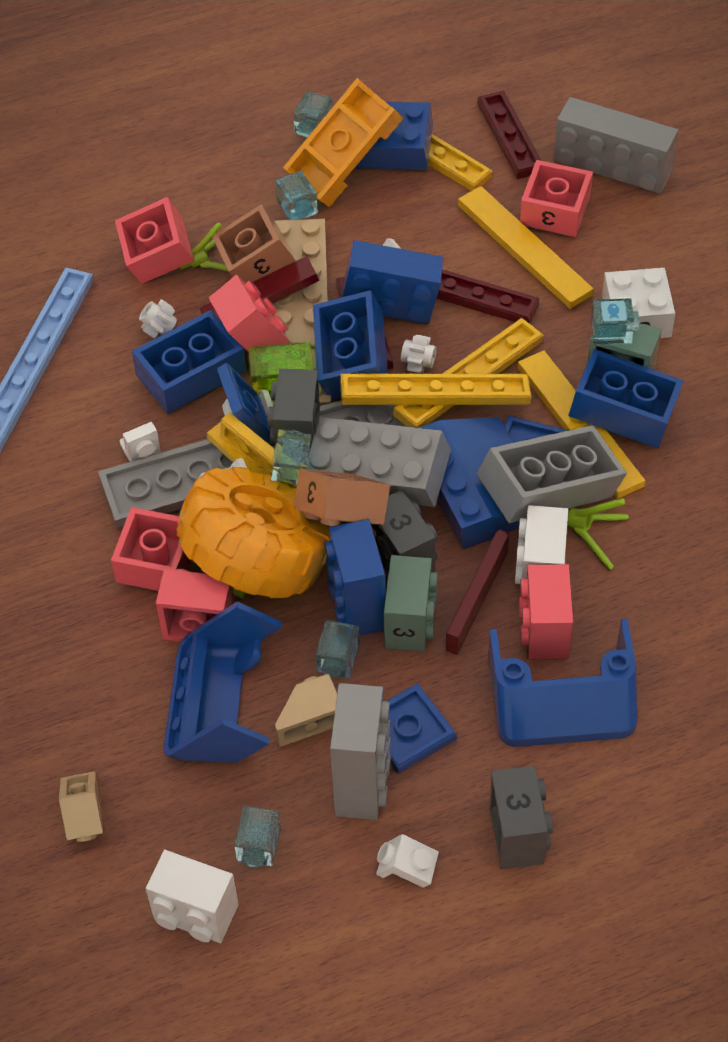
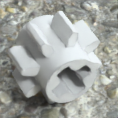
(157, 318)
(418, 353)

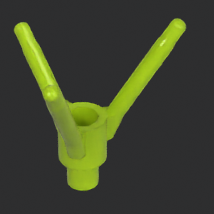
(200, 252)
(582, 519)

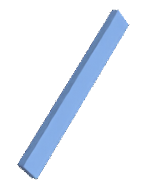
(40, 347)

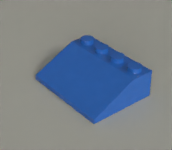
(462, 494)

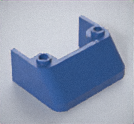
(209, 687)
(566, 707)

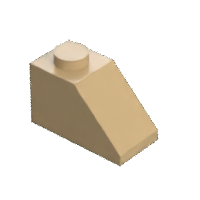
(307, 711)
(81, 806)

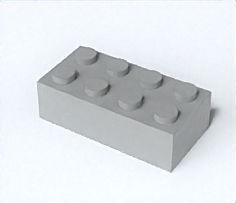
(615, 144)
(387, 453)
(551, 472)
(360, 751)

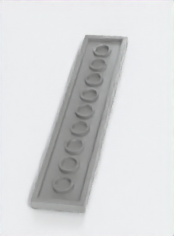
(165, 478)

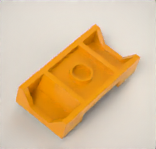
(343, 140)

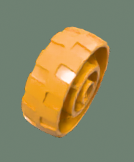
(250, 535)

